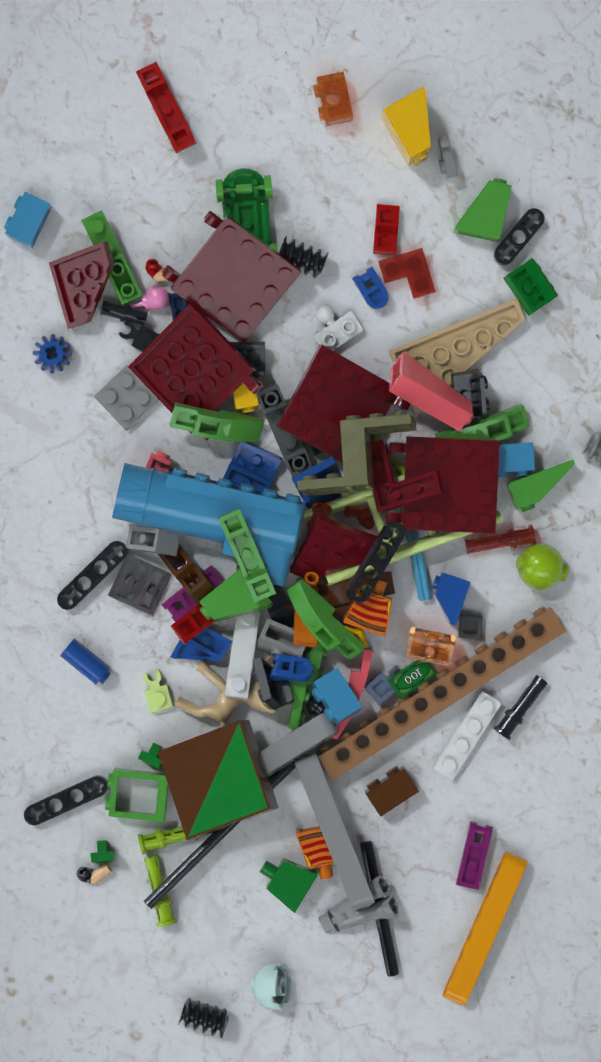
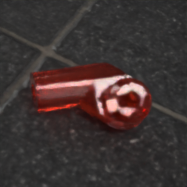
(362, 515)

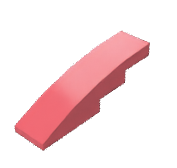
(356, 683)

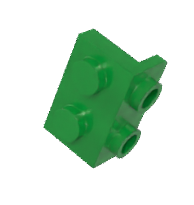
(530, 286)

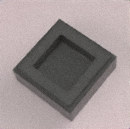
(470, 626)

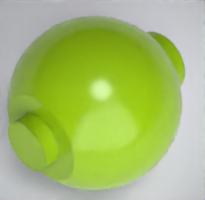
(541, 567)

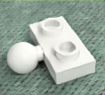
(337, 331)

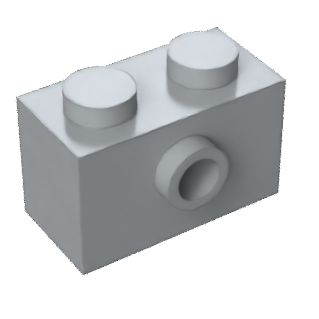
(278, 639)

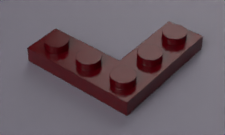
(392, 494)

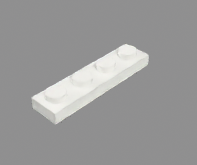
(467, 735)

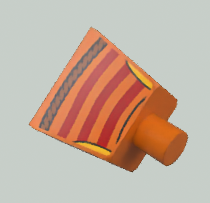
(372, 613)
(316, 851)

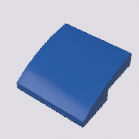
(253, 466)
(321, 471)

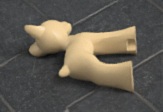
(224, 706)

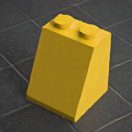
(409, 126)

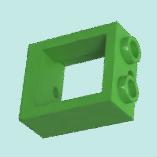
(113, 781)

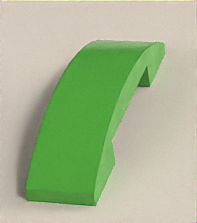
(247, 555)

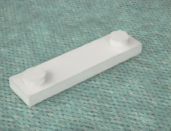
(242, 656)

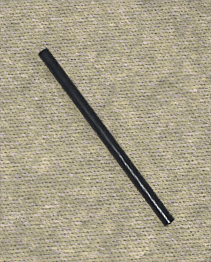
(181, 871)

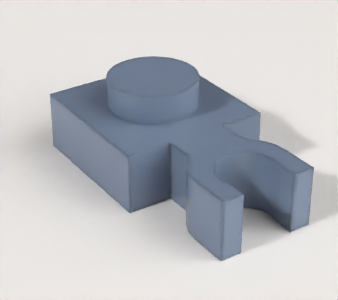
(379, 687)

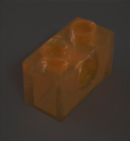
(333, 85)
(430, 646)

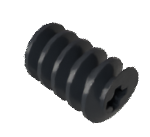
(303, 257)
(204, 1017)

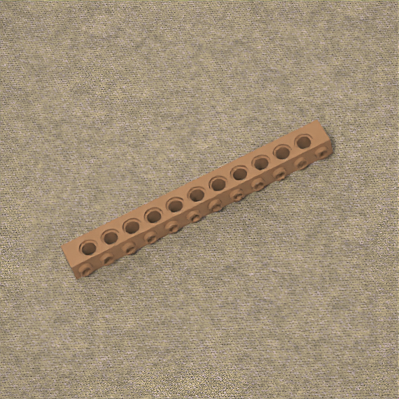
(551, 629)

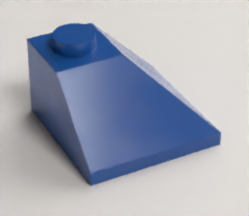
(450, 594)

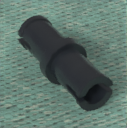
(123, 313)

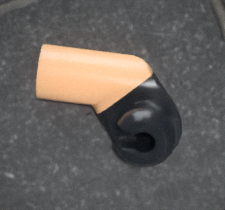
(93, 876)

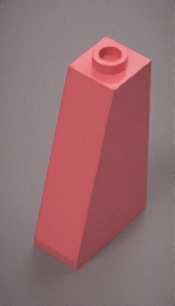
(429, 393)

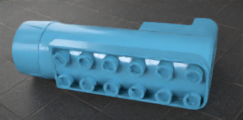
(194, 503)

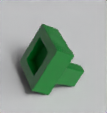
(151, 756)
(103, 854)

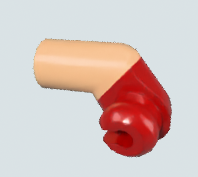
(155, 270)

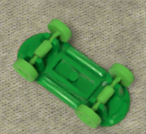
(245, 200)

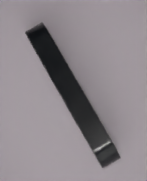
(377, 563)
(89, 572)
(67, 803)

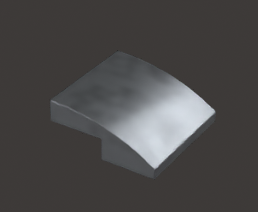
(139, 584)

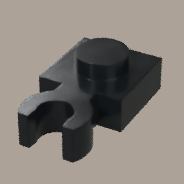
(141, 338)

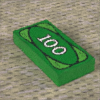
(411, 677)

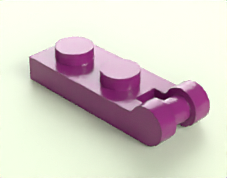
(213, 577)
(474, 856)

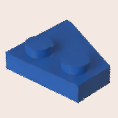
(204, 646)

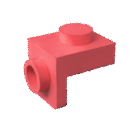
(159, 461)

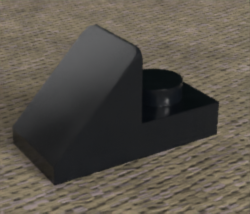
(281, 610)

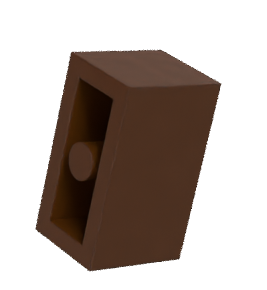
(391, 790)

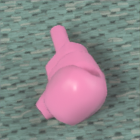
(155, 298)

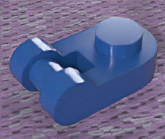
(376, 296)
(299, 670)

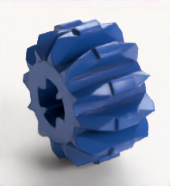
(44, 356)

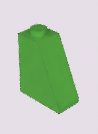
(486, 213)
(231, 600)

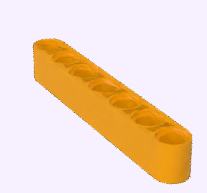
(485, 928)

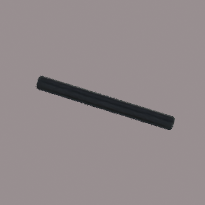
(382, 924)

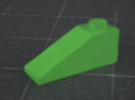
(534, 487)

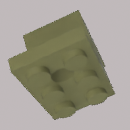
(357, 454)

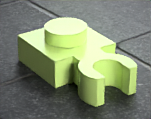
(158, 696)

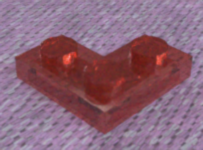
(410, 266)

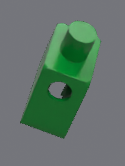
(289, 881)

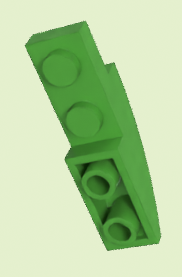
(121, 274)
(216, 425)
(494, 427)
(318, 618)
(299, 689)

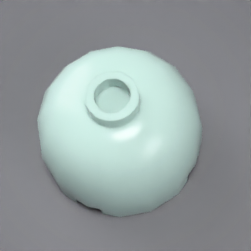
(271, 986)

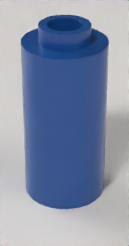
(86, 662)

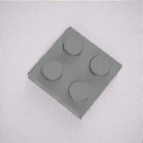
(126, 397)

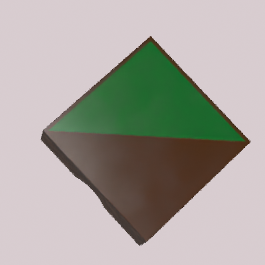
(217, 779)

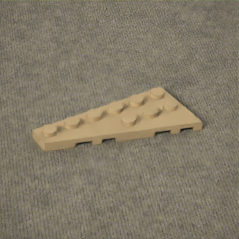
(463, 343)

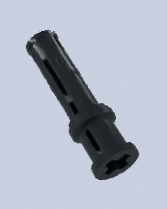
(514, 716)

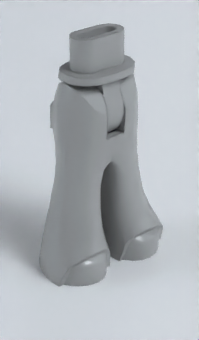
(343, 917)

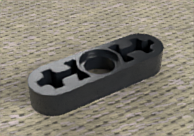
(534, 227)

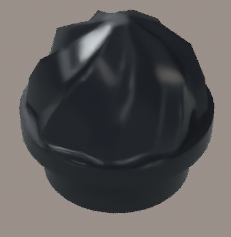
(315, 708)

